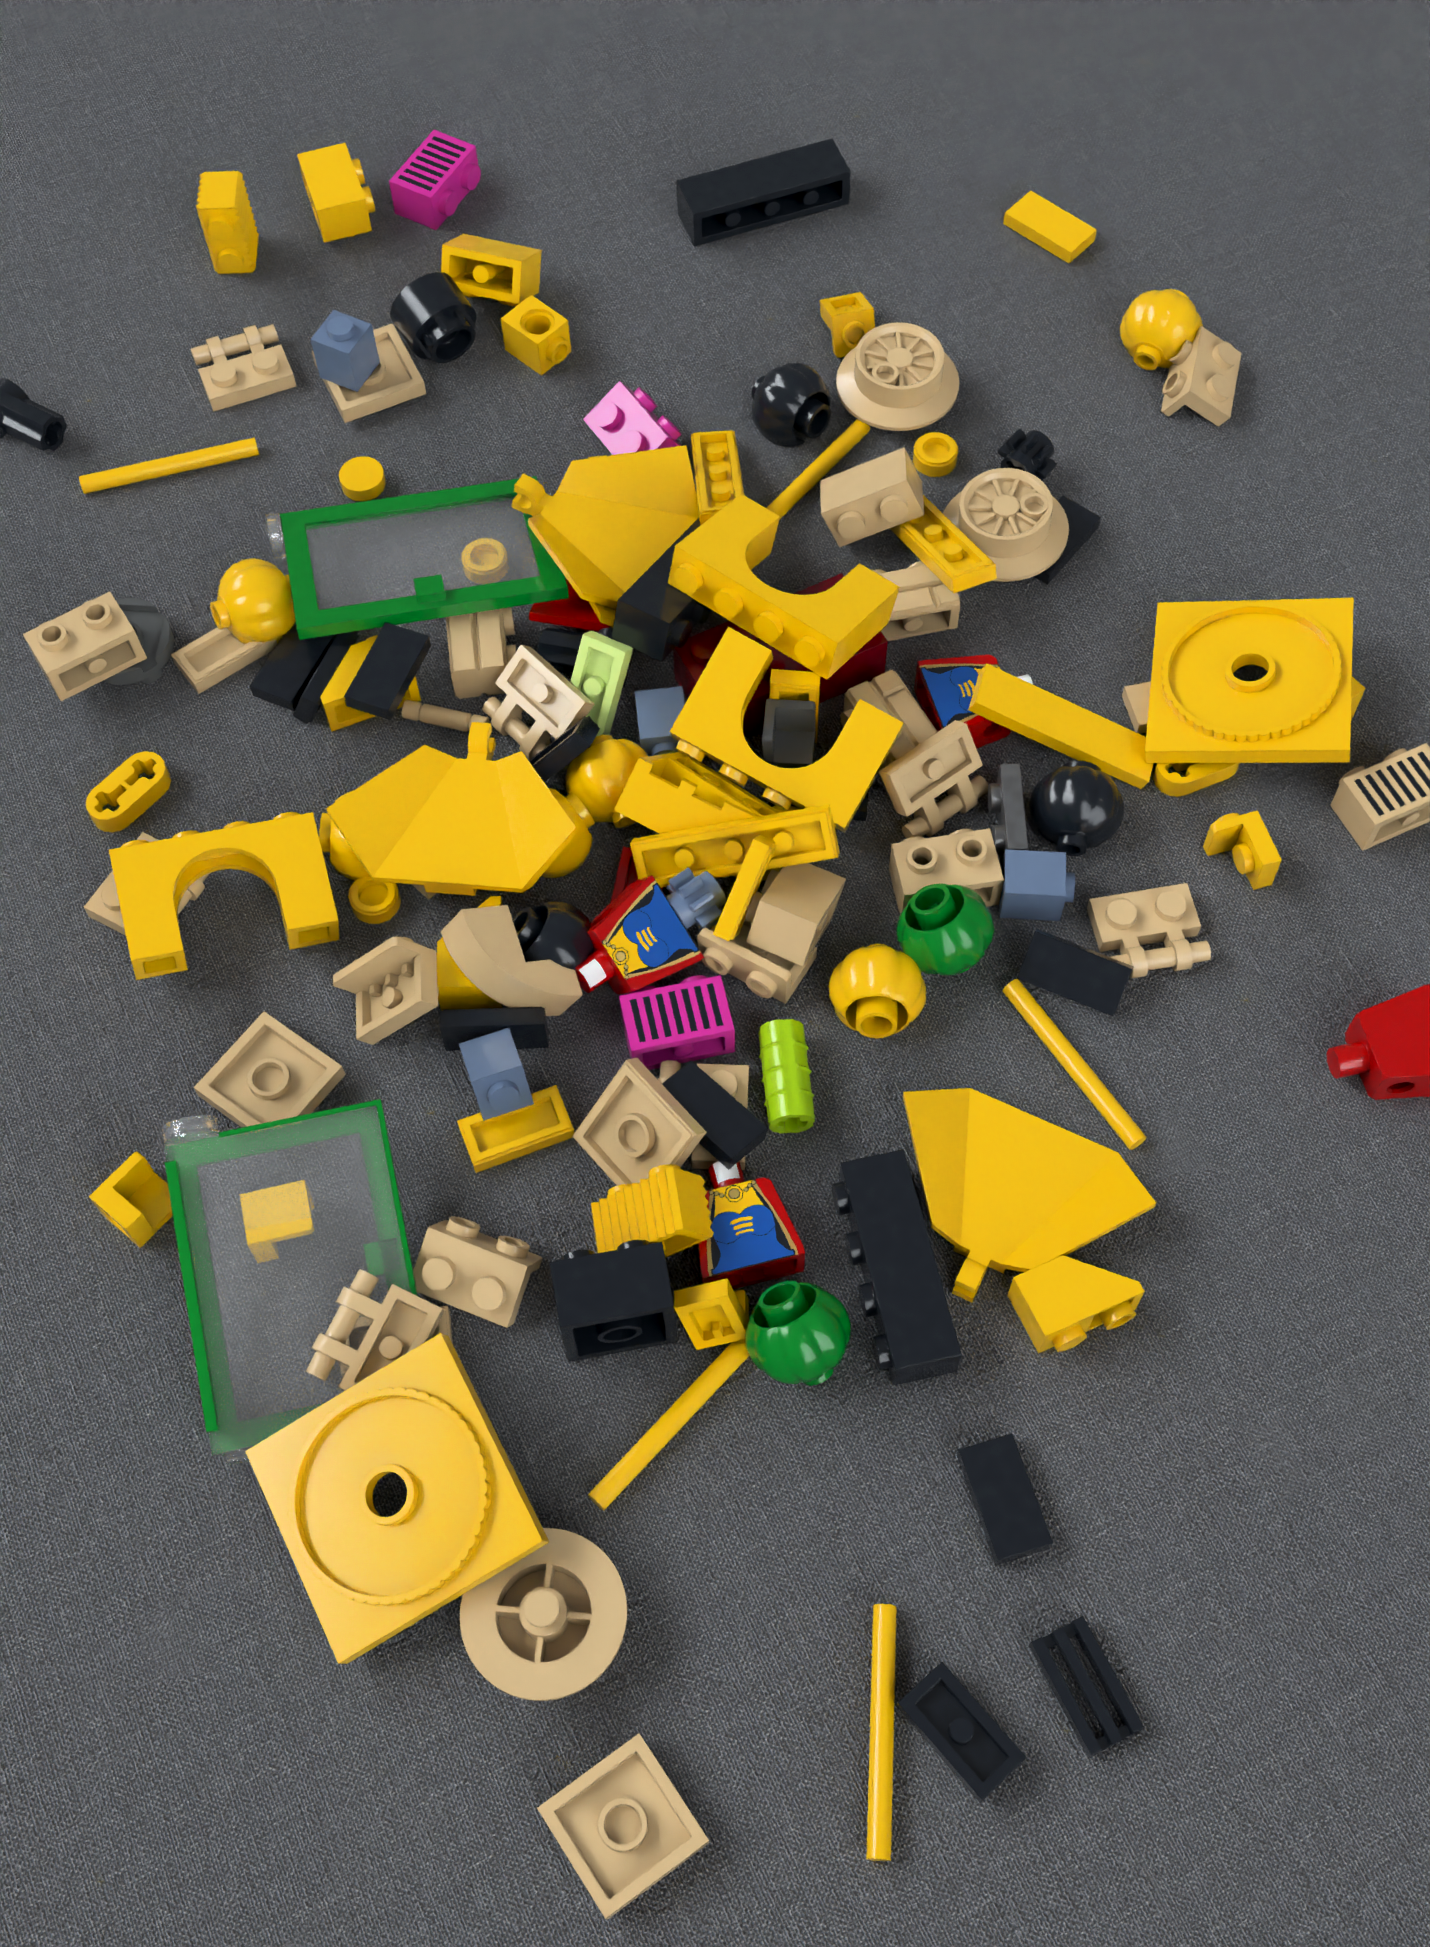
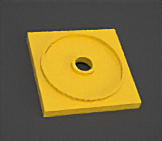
(1285, 717)
(460, 1511)

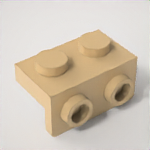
(1203, 378)
(759, 969)
(391, 987)
(474, 1270)

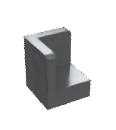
(789, 733)

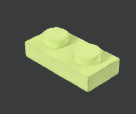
(601, 675)

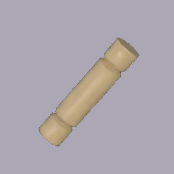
(440, 716)

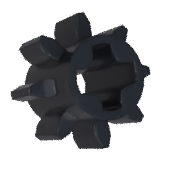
(1028, 453)

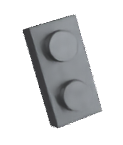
(1007, 801)

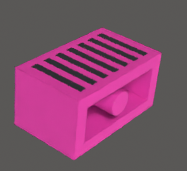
(435, 179)
(678, 1021)

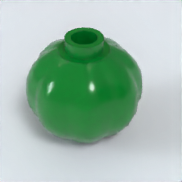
(945, 929)
(797, 1333)

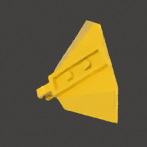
(612, 517)
(456, 821)
(1013, 1184)

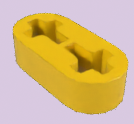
(1196, 777)
(128, 791)

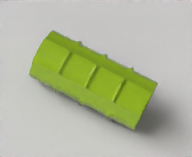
(786, 1076)

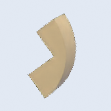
(491, 957)

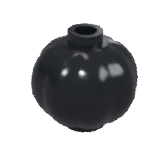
(788, 400)
(1076, 807)
(554, 933)

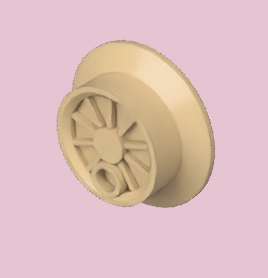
(898, 378)
(1011, 521)
(547, 1620)

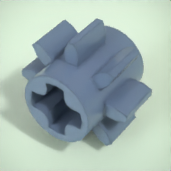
(696, 899)

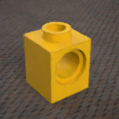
(536, 335)

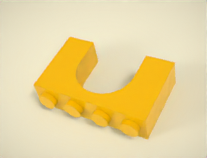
(811, 629)
(714, 728)
(157, 874)

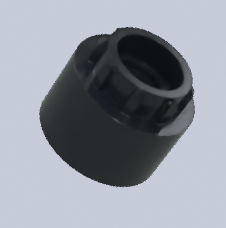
(435, 318)

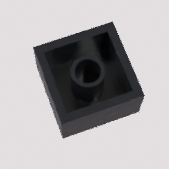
(614, 1300)

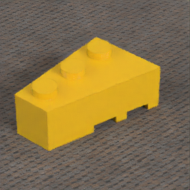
(681, 794)

